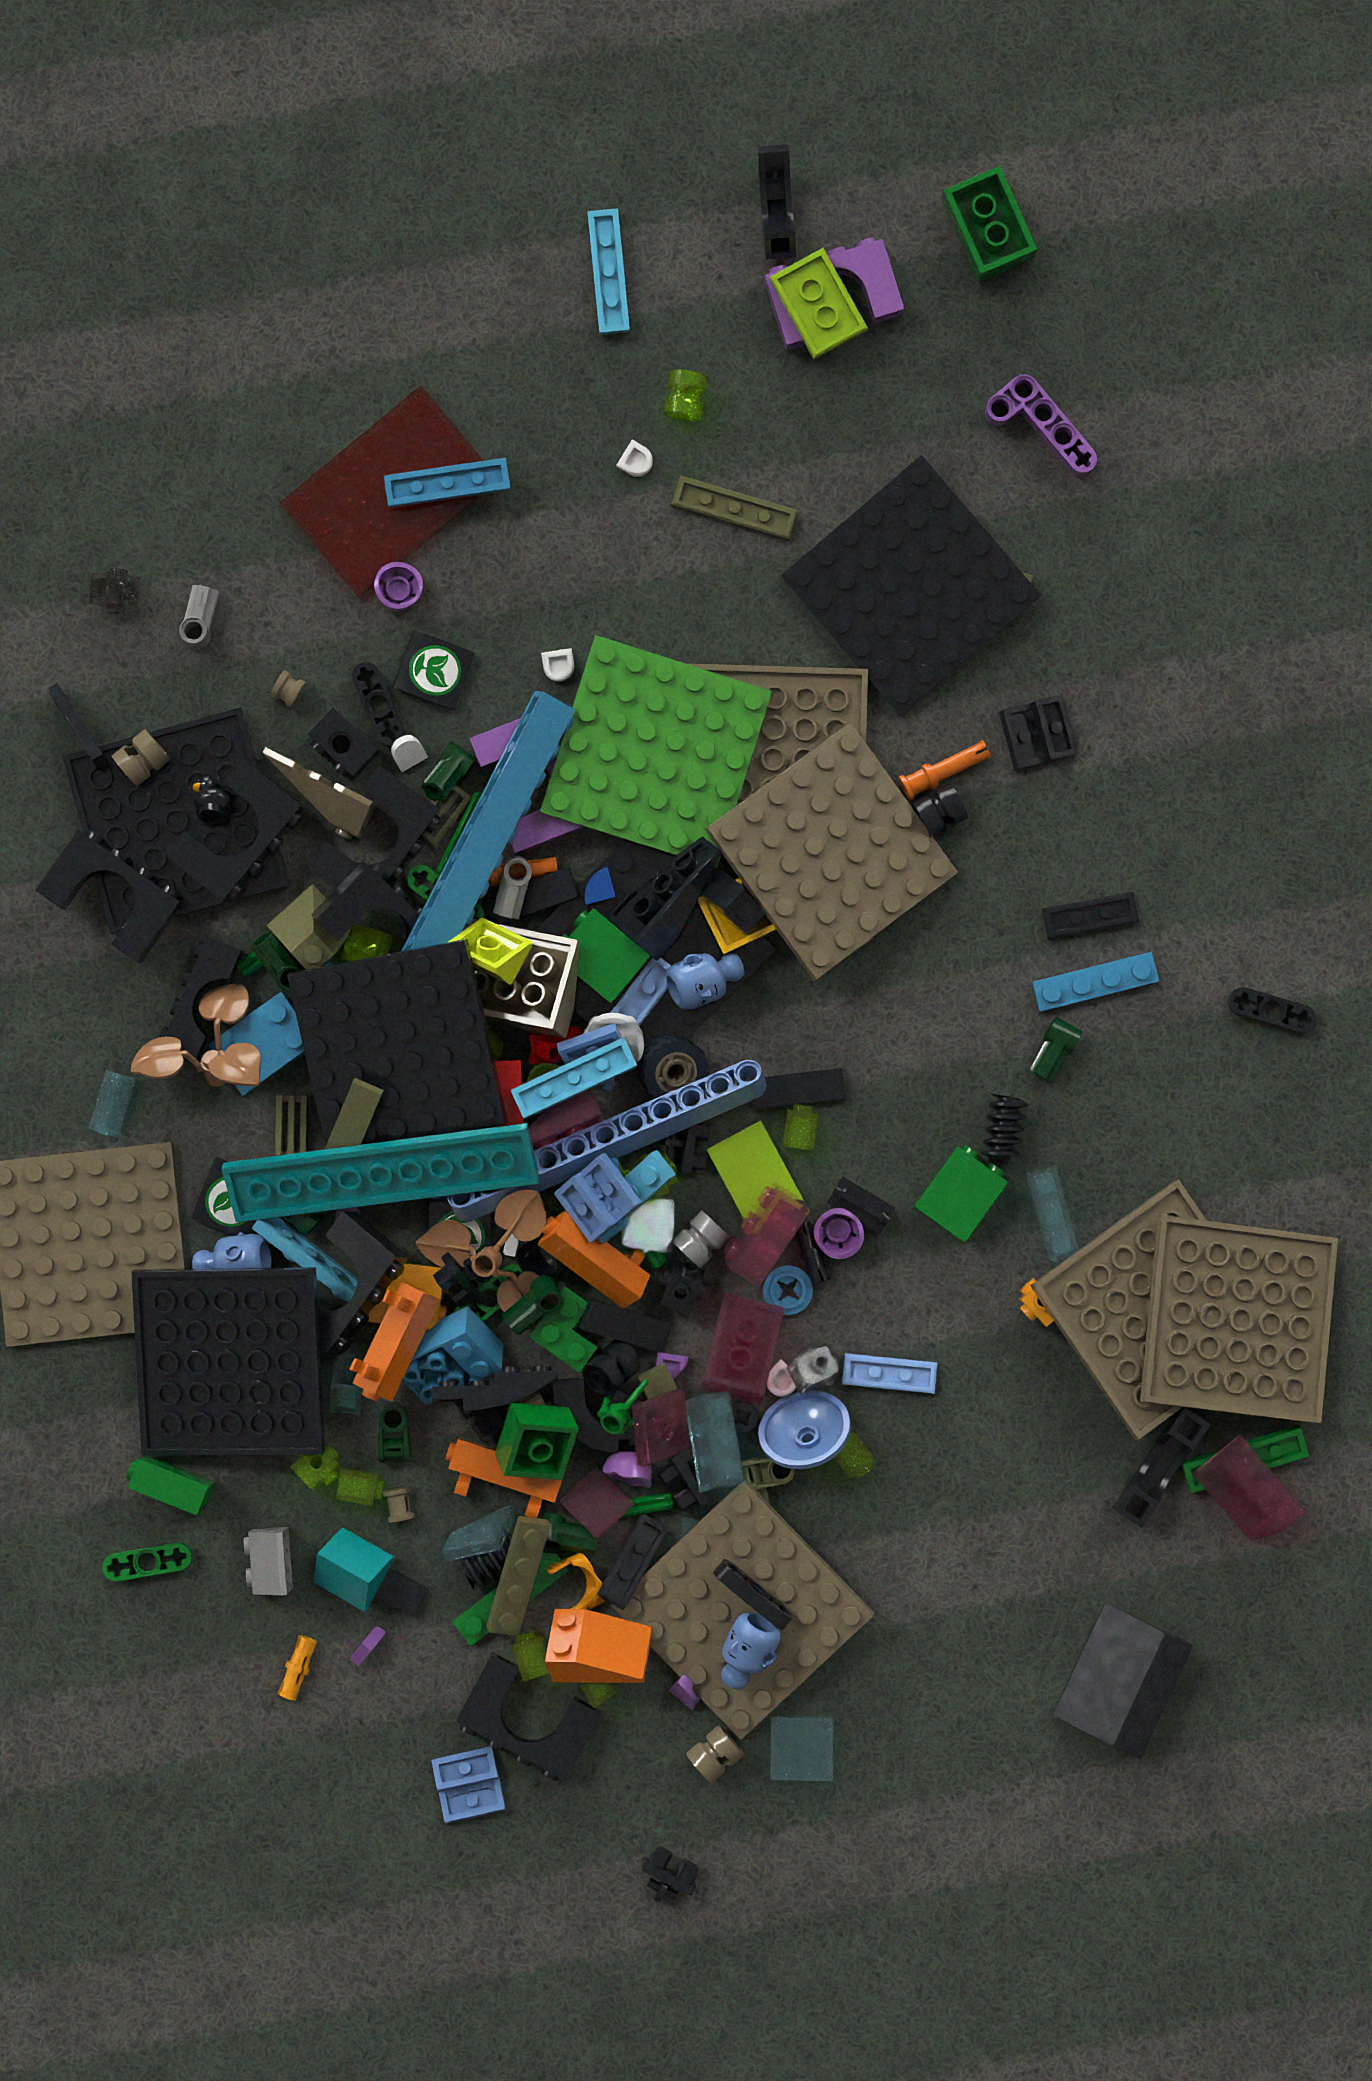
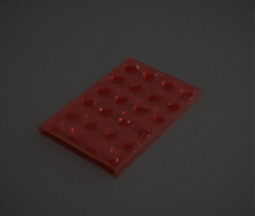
(346, 500)

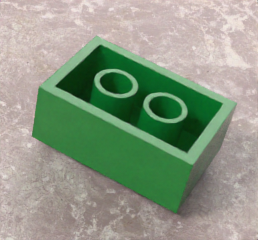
(989, 223)

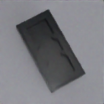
(401, 1592)

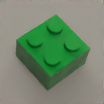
(536, 1441)

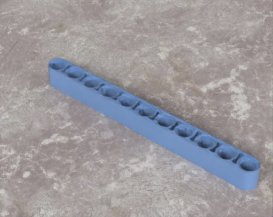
(623, 1139)

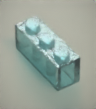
(1051, 1213)
(714, 1442)

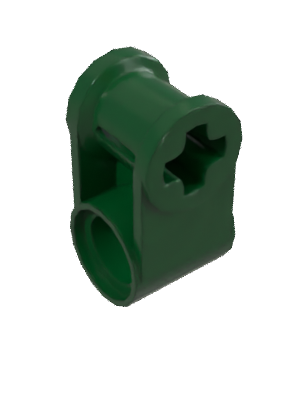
(394, 1435)

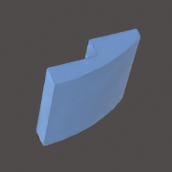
(597, 1197)
(468, 1785)

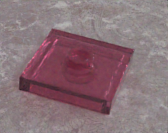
(660, 1427)

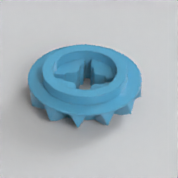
(802, 1288)

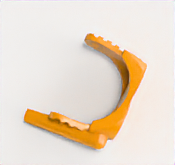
(593, 1583)

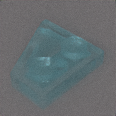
(480, 1536)

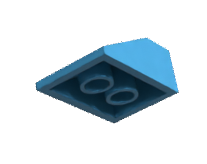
(273, 1032)

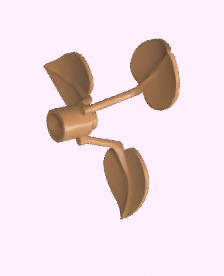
(237, 1065)
(520, 1214)

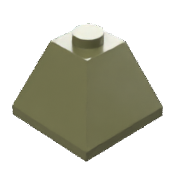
(303, 933)

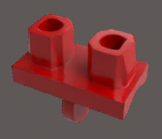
(545, 1048)

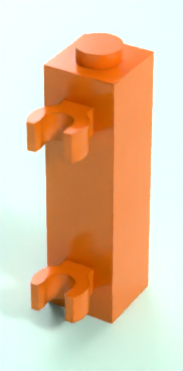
(596, 1262)
(395, 1342)
(480, 1462)

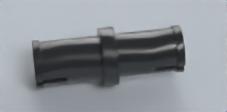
(811, 1254)

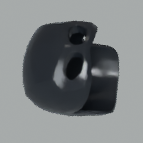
(535, 1259)

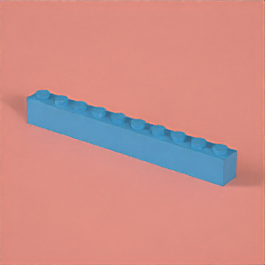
(493, 822)

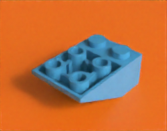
(454, 1350)

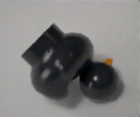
(211, 801)

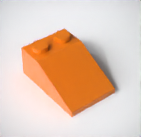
(596, 1648)

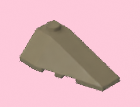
(335, 802)

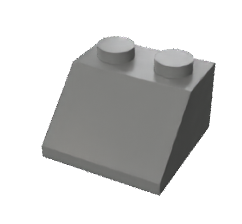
(269, 1561)

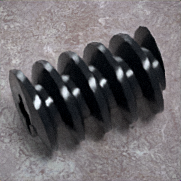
(1005, 1127)
(485, 1564)

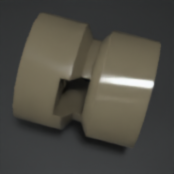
(141, 757)
(715, 1754)

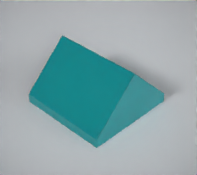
(351, 1568)

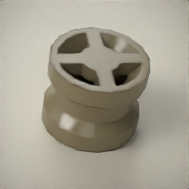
(288, 689)

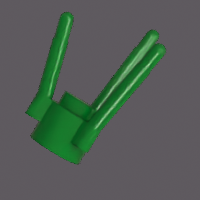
(616, 1417)

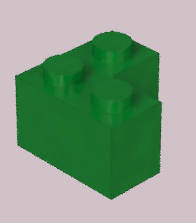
(558, 1333)

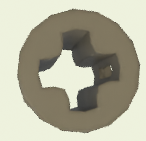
(398, 1504)

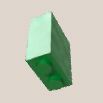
(606, 955)
(961, 1192)
(170, 1484)

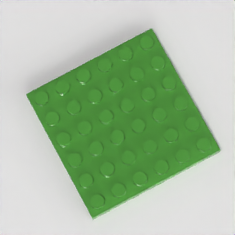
(653, 748)

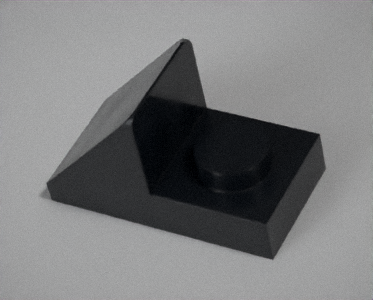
(733, 902)

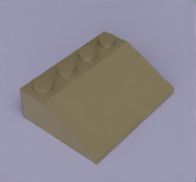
(542, 990)

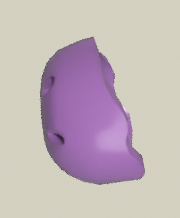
(397, 587)
(838, 1230)
(624, 1467)

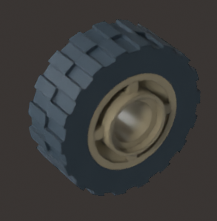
(663, 1054)

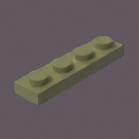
(518, 1575)

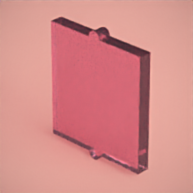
(596, 1503)

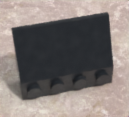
(1123, 1680)

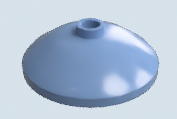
(801, 1419)

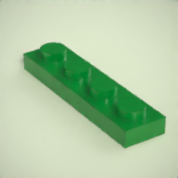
(1274, 1449)
(474, 1620)

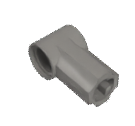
(199, 614)
(512, 890)

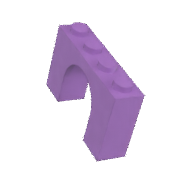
(867, 266)
(533, 828)

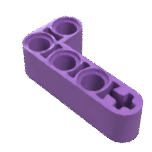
(1045, 429)

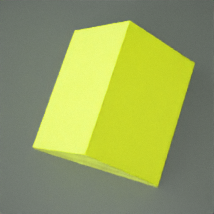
(495, 949)

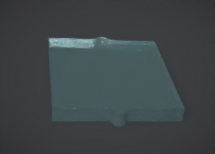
(651, 1227)

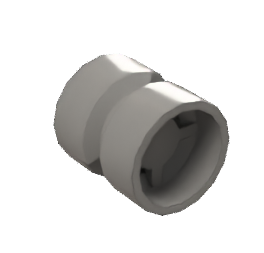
(701, 1239)

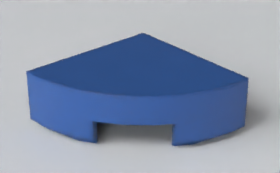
(599, 887)

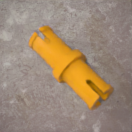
(297, 1667)

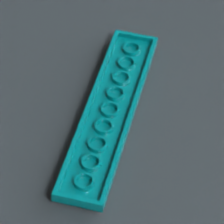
(381, 1172)

